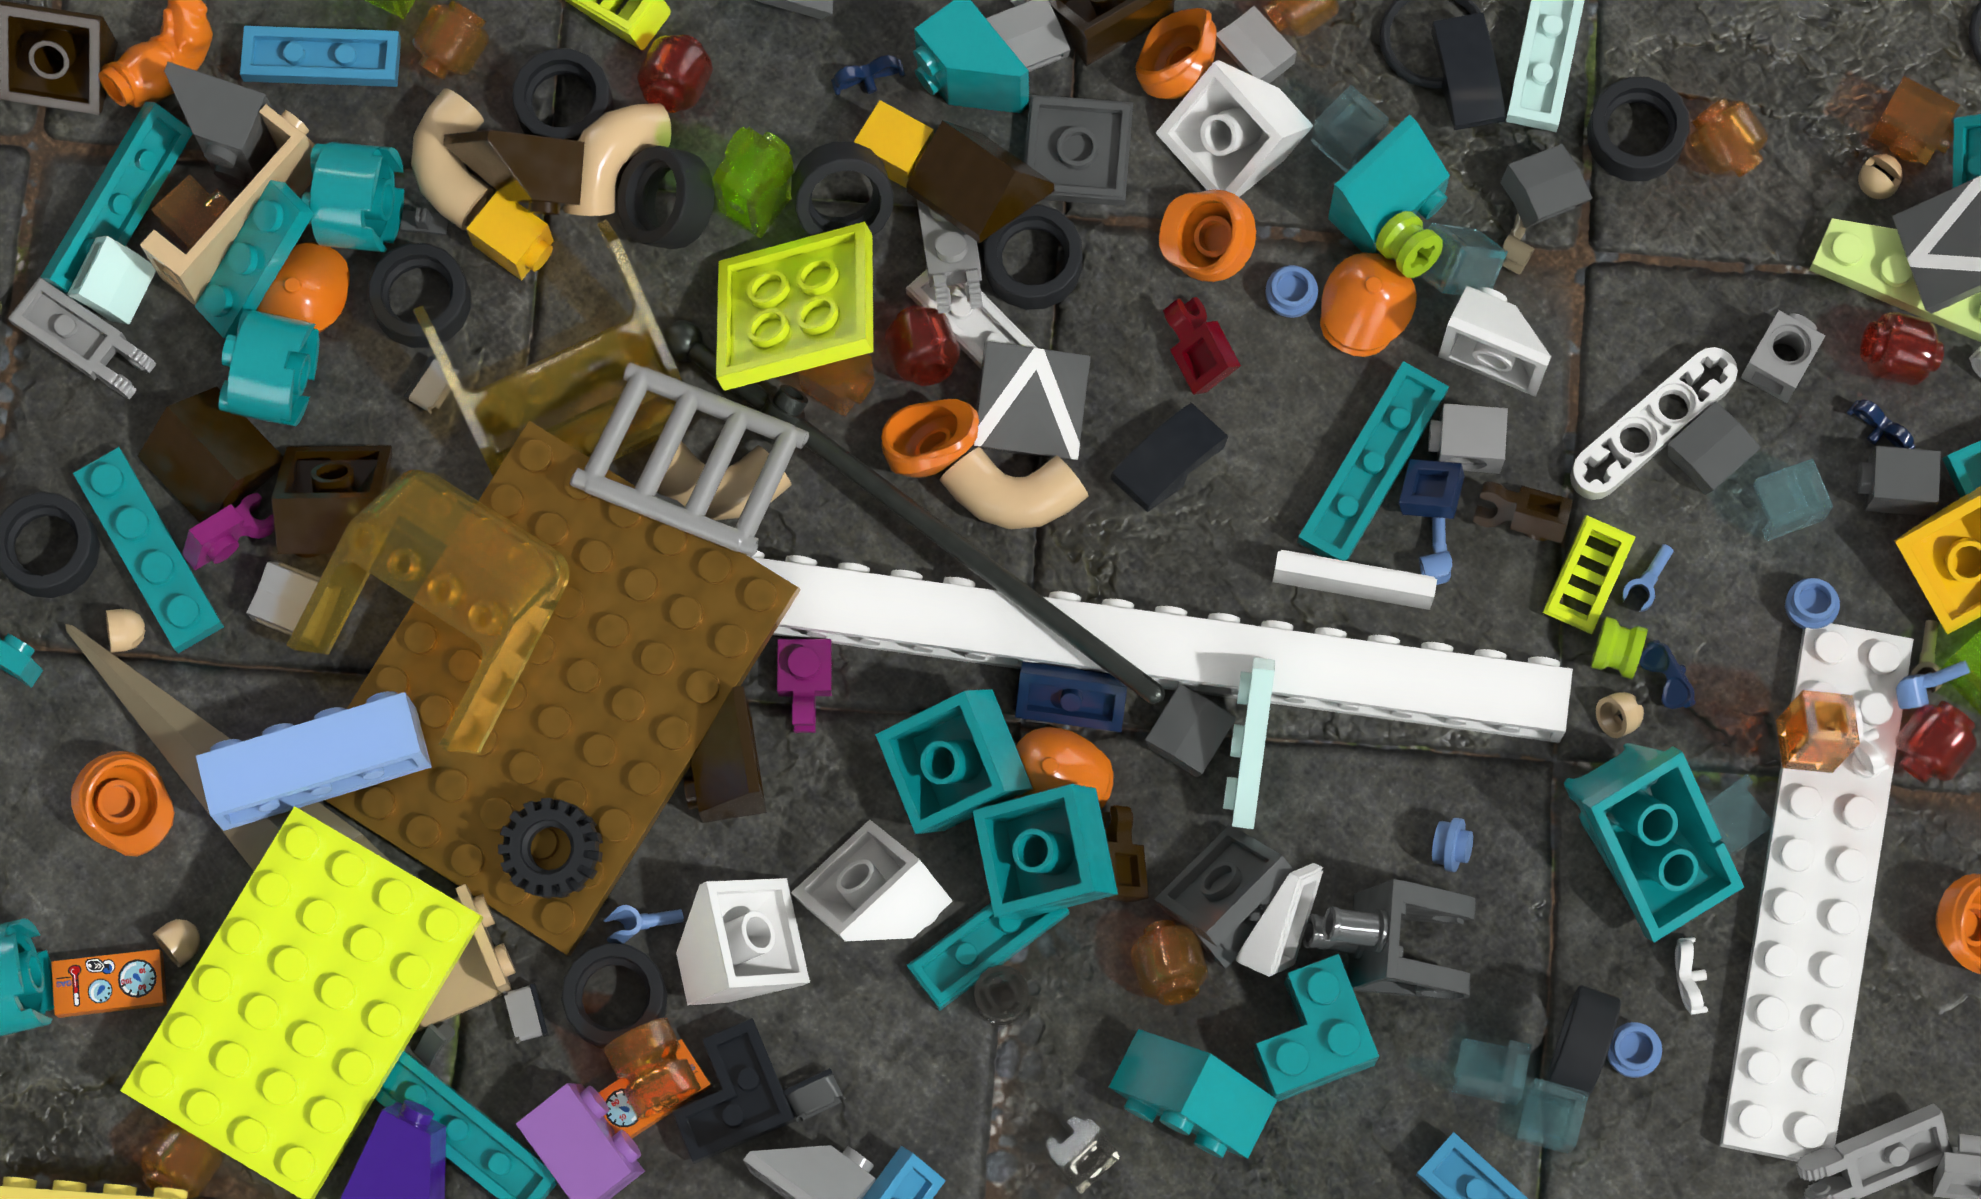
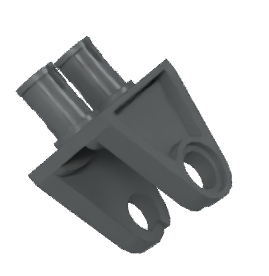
(1373, 935)

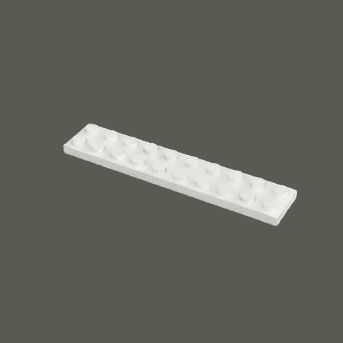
(1815, 912)

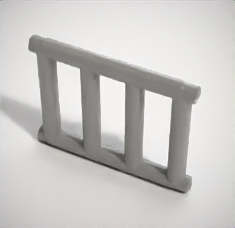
(692, 517)

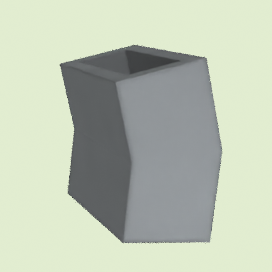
(1032, 33)
(1254, 47)
(282, 596)

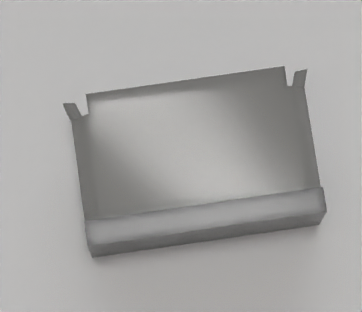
(429, 386)
(526, 1013)

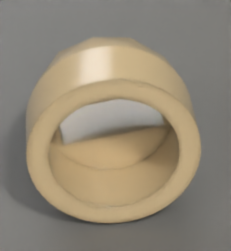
(1875, 182)
(124, 629)
(1615, 704)
(178, 940)

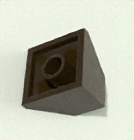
(524, 166)
(322, 492)
(726, 765)

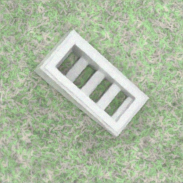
(1281, 928)

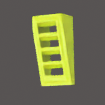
(634, 24)
(1607, 534)

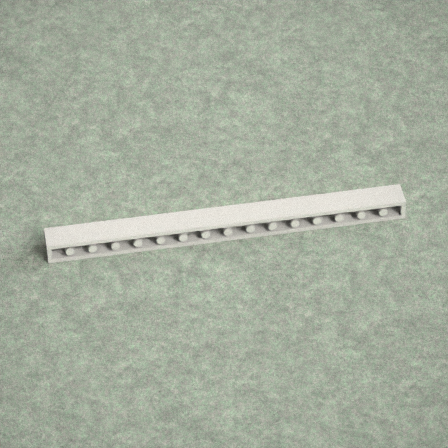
(1202, 654)

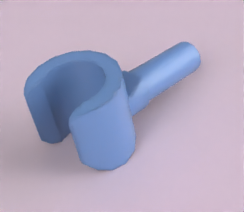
(1439, 563)
(1650, 576)
(1913, 688)
(634, 921)

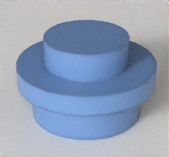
(1291, 291)
(1812, 603)
(1452, 844)
(1634, 1050)

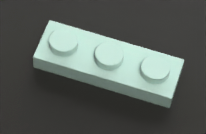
(1544, 63)
(1249, 742)

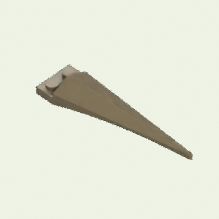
(182, 736)

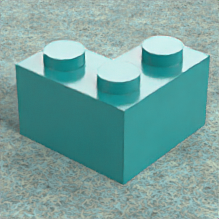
(1331, 1034)
(1192, 1094)

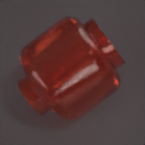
(675, 72)
(922, 345)
(1901, 348)
(1936, 742)

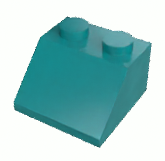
(969, 61)
(1390, 179)

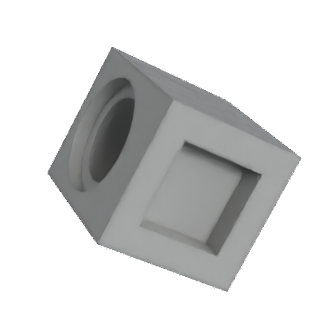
(1774, 374)
(1470, 437)

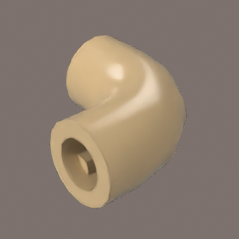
(612, 143)
(440, 172)
(733, 489)
(1013, 500)

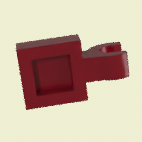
(1203, 347)

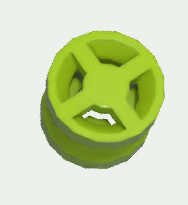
(1409, 244)
(1619, 647)

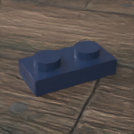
(1070, 697)

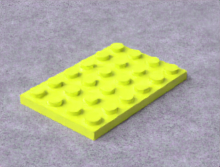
(302, 1004)

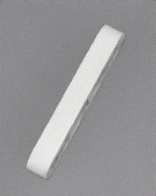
(1651, 421)

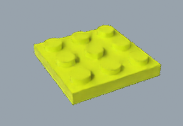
(795, 306)

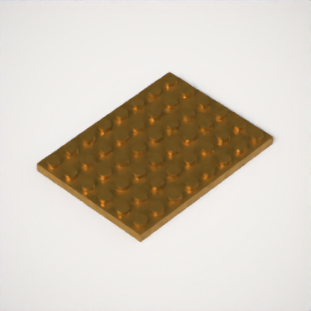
(603, 708)

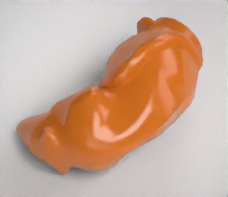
(140, 70)

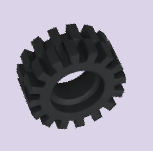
(518, 841)

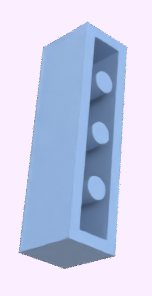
(313, 760)

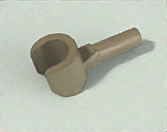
(1518, 251)
(1927, 655)

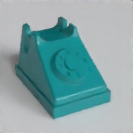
(1655, 836)

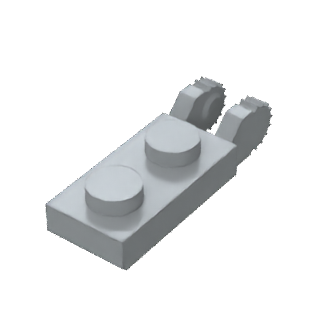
(950, 259)
(77, 335)
(1877, 1156)

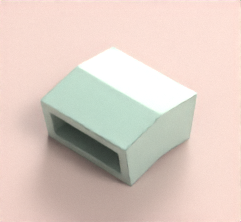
(112, 280)

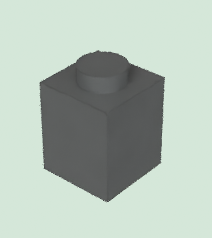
(1900, 480)

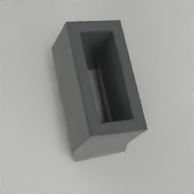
(1545, 185)
(1712, 448)
(1189, 731)

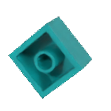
(953, 760)
(1045, 852)

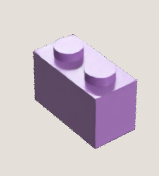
(581, 1144)

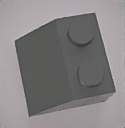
(224, 122)

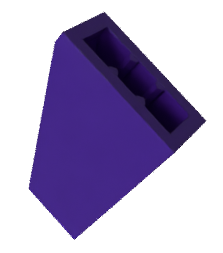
(401, 1157)

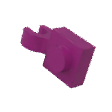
(219, 534)
(803, 674)

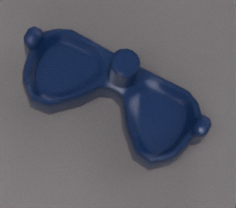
(853, 75)
(1874, 416)
(1677, 689)

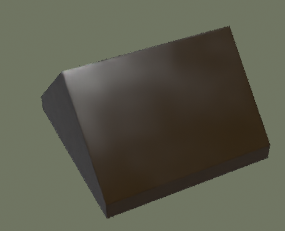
(1105, 25)
(53, 57)
(975, 181)
(208, 455)

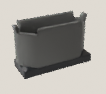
(814, 1095)

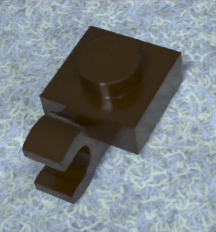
(1532, 511)
(1126, 857)

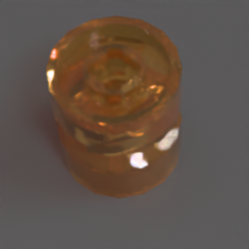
(650, 1065)

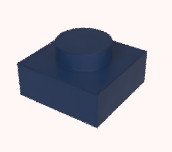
(1431, 489)

